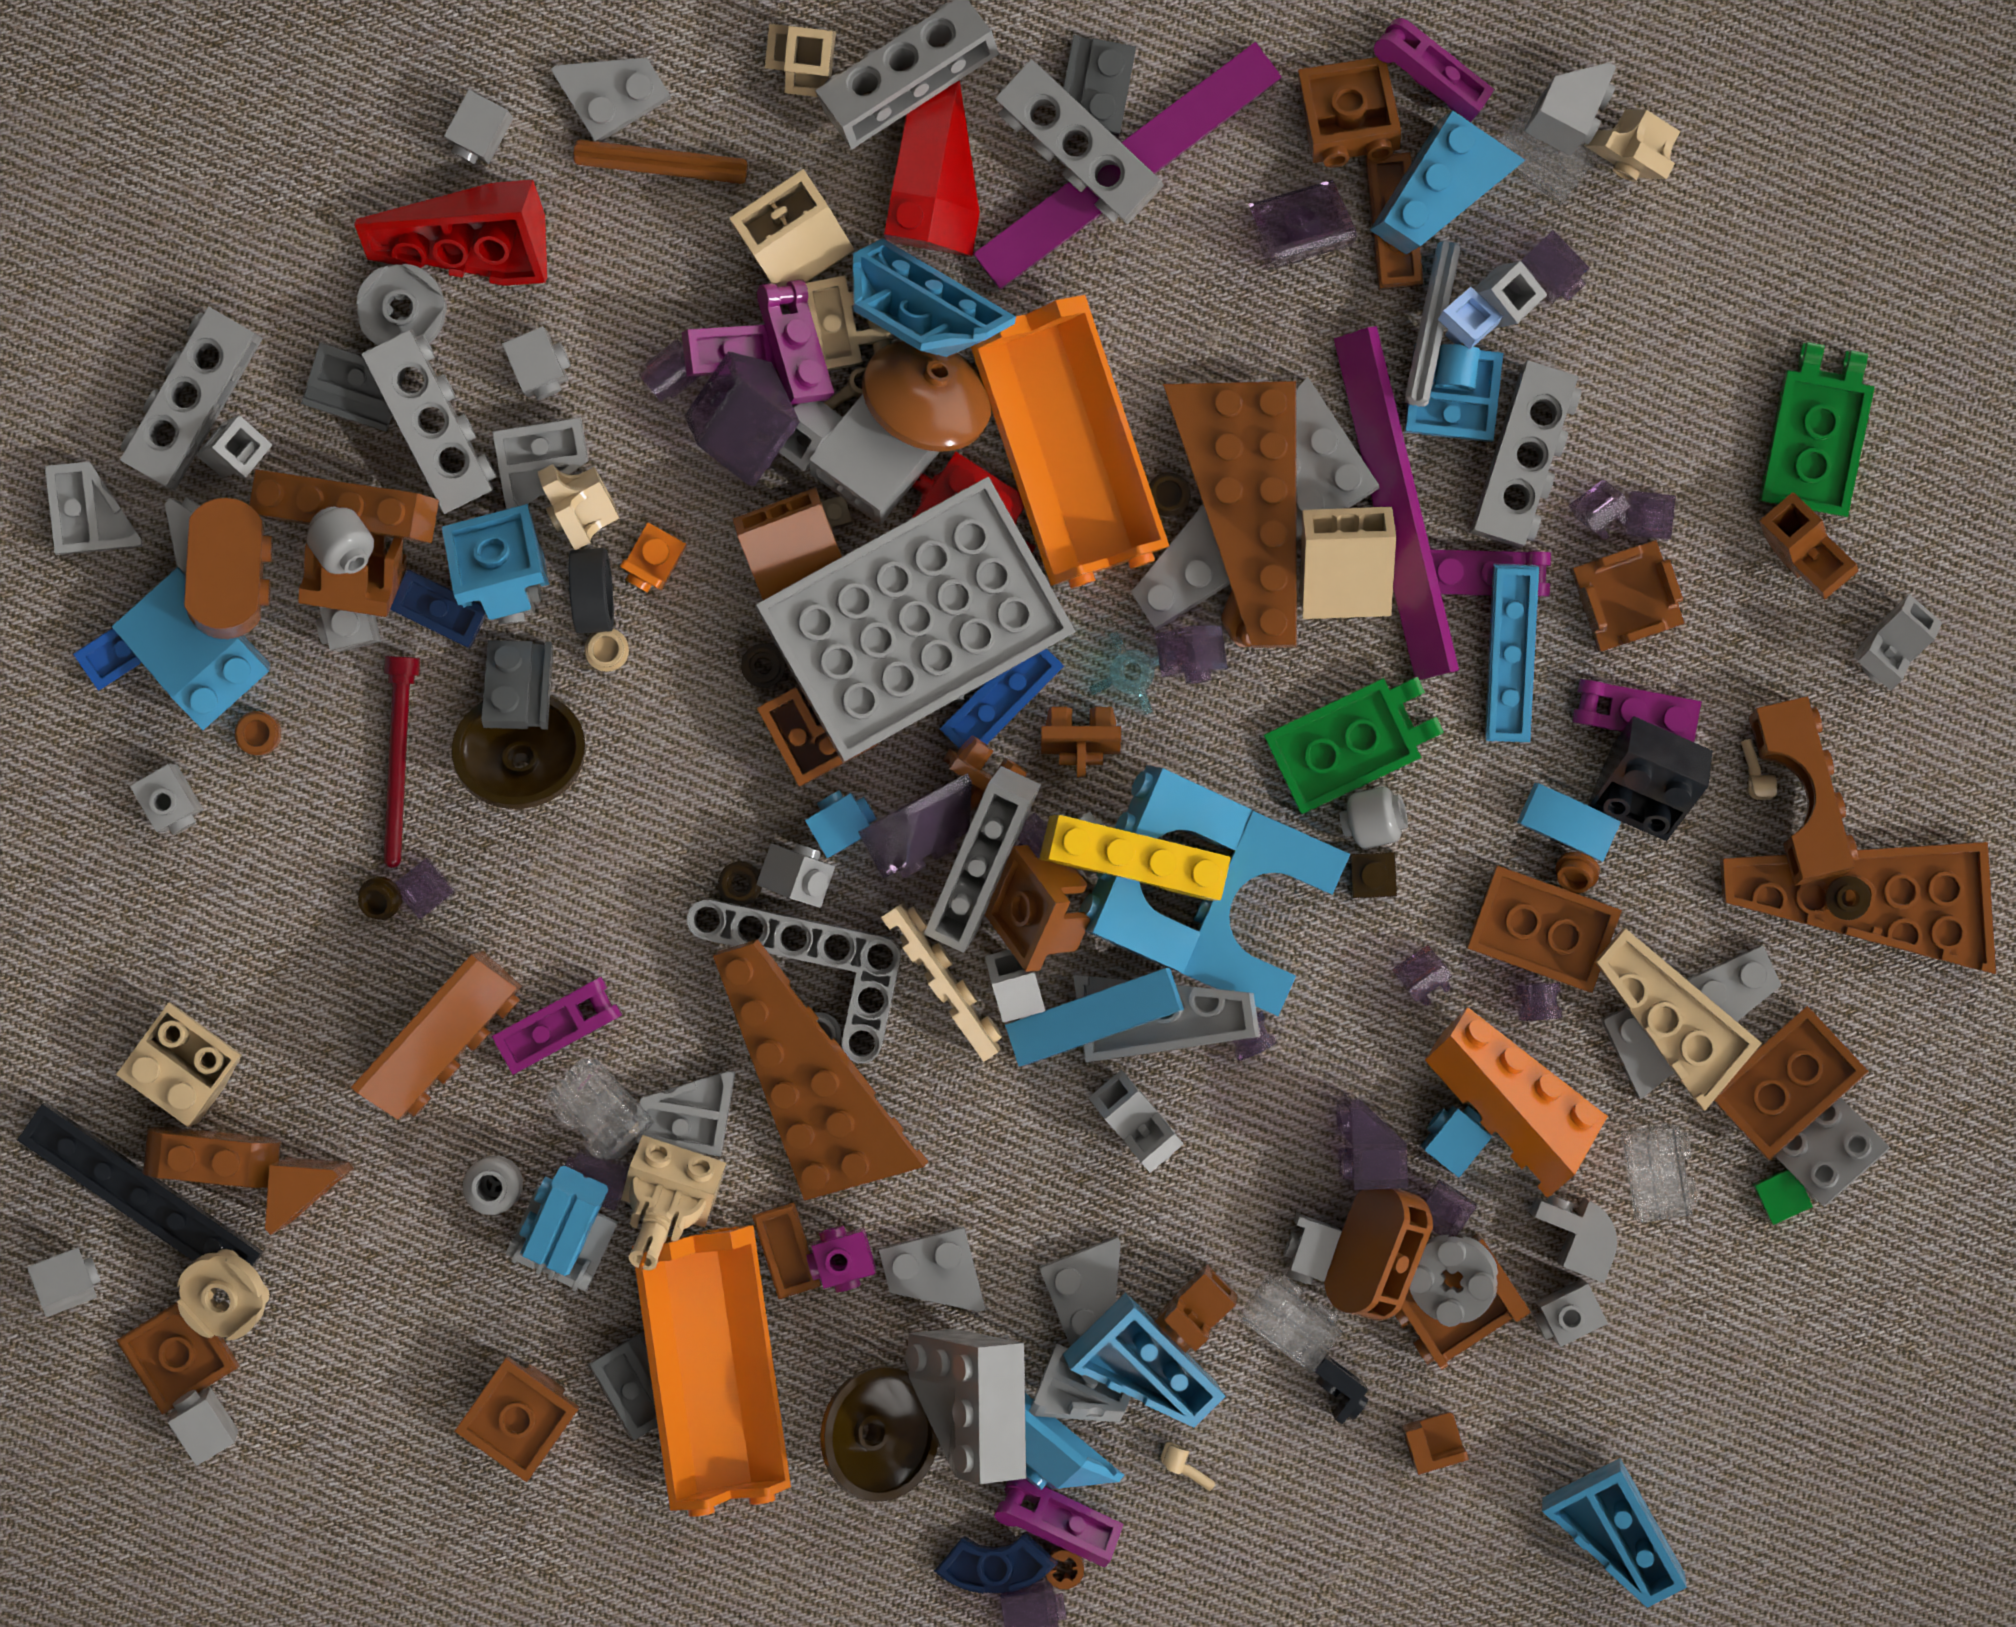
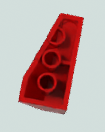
(934, 179)
(476, 231)

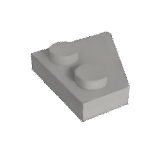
(611, 92)
(533, 447)
(85, 512)
(692, 1114)
(934, 1270)
(1083, 1285)
(1075, 1396)

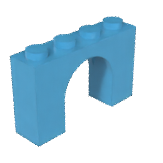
(1158, 806)
(1263, 849)

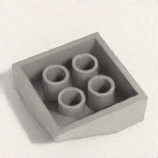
(973, 1400)

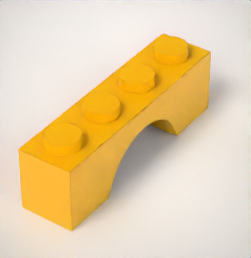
(1135, 857)

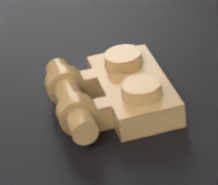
(835, 324)

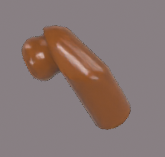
(1233, 622)

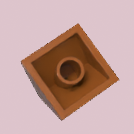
(297, 1185)

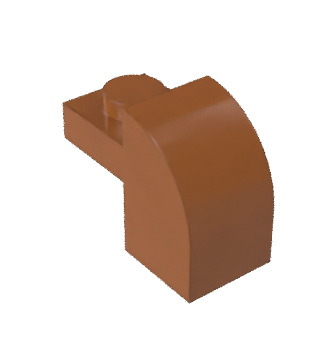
(1804, 547)
(1196, 1309)

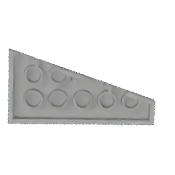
(1327, 478)

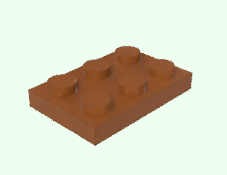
(1543, 928)
(1789, 1083)

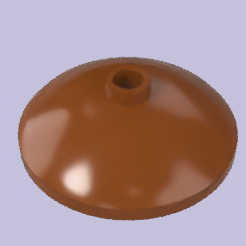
(926, 397)

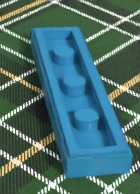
(1511, 652)
(1094, 1017)

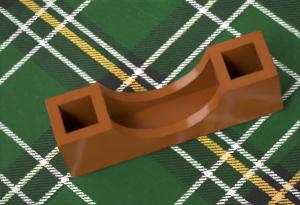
(380, 509)
(1790, 737)

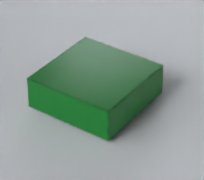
(1782, 1196)

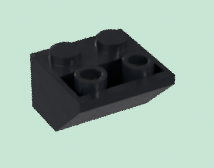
(1651, 778)

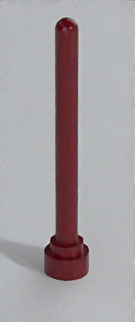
(401, 674)

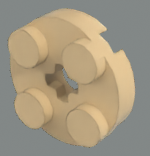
(237, 1279)

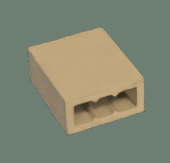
(1347, 562)

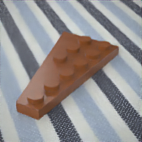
(1246, 472)
(1921, 899)
(816, 1094)

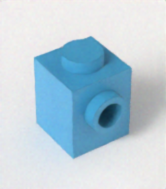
(839, 822)
(1455, 1138)

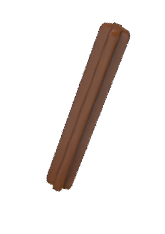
(660, 161)

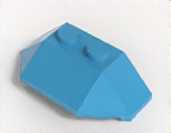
(921, 302)
(1060, 1457)

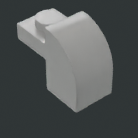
(1897, 642)
(1136, 1121)
(1590, 1239)

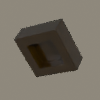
(1373, 875)

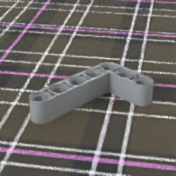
(815, 952)

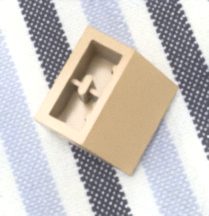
(792, 232)
(180, 1065)

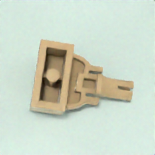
(669, 1189)

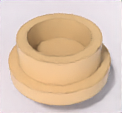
(607, 650)

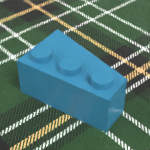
(1443, 180)
(1142, 1361)
(1619, 1530)

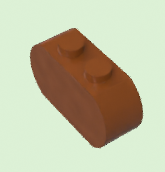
(226, 568)
(209, 1156)
(1378, 1253)

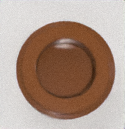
(258, 733)

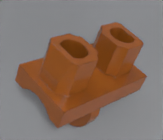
(1080, 743)
(970, 760)

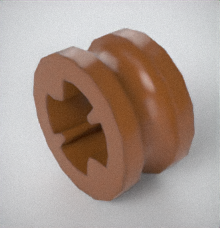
(1066, 1581)

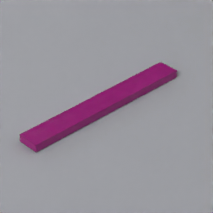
(1153, 144)
(1387, 459)

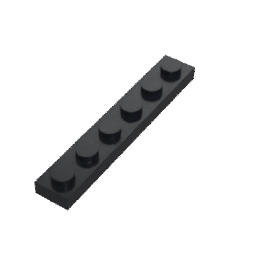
(128, 1189)

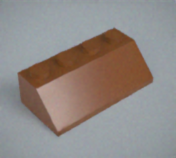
(438, 1036)

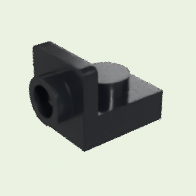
(1338, 1379)

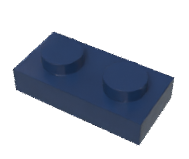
(437, 609)

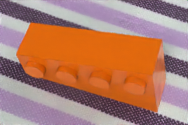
(1517, 1098)

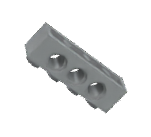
(1035, 88)
(899, 91)
(1534, 385)
(213, 388)
(449, 487)
(982, 859)

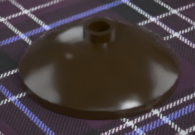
(488, 758)
(898, 1439)

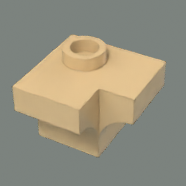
(803, 55)
(1637, 145)
(577, 503)

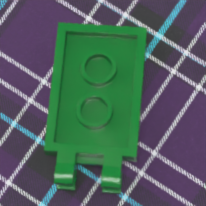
(1818, 433)
(1349, 742)

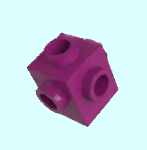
(853, 1246)

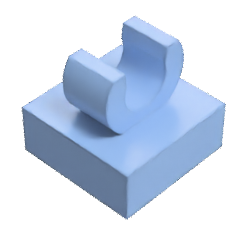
(1469, 318)

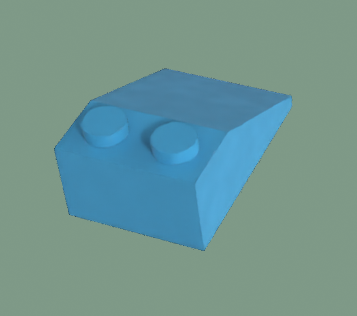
(193, 668)

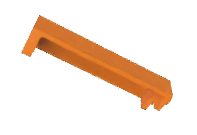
(1069, 443)
(713, 1371)

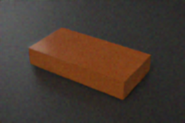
(785, 1249)

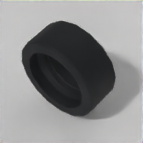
(591, 590)

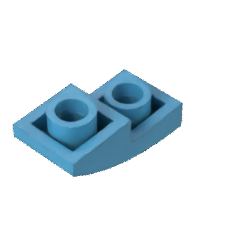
(1568, 822)

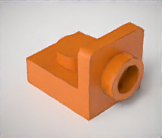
(653, 558)

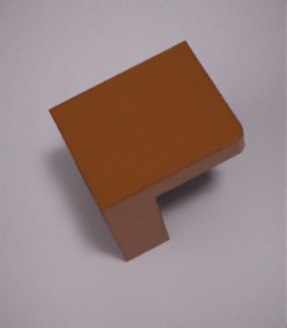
(1434, 1443)

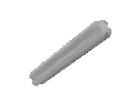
(1430, 328)

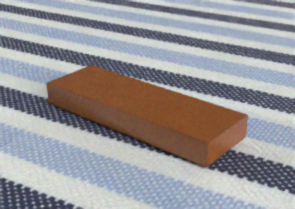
(1392, 266)

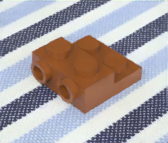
(1349, 111)

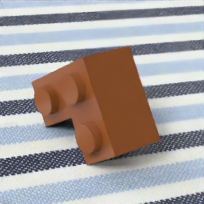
(800, 738)

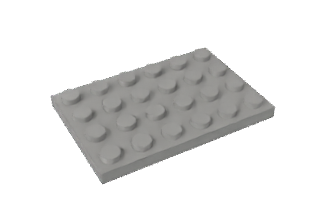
(915, 619)

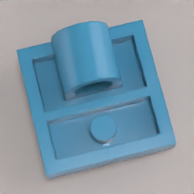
(1461, 396)

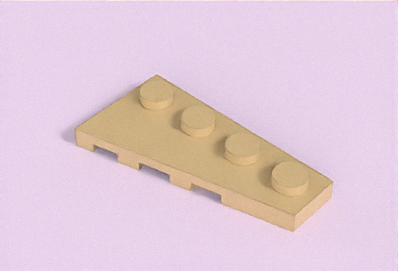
(1684, 1024)
(979, 1032)

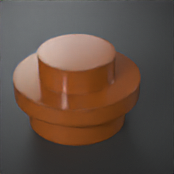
(1577, 871)

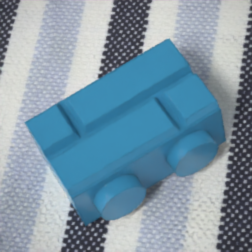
(564, 1219)

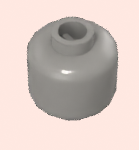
(340, 540)
(1374, 817)
(487, 1199)

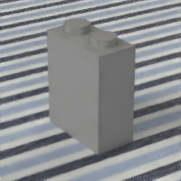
(868, 463)

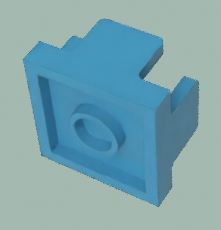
(495, 561)

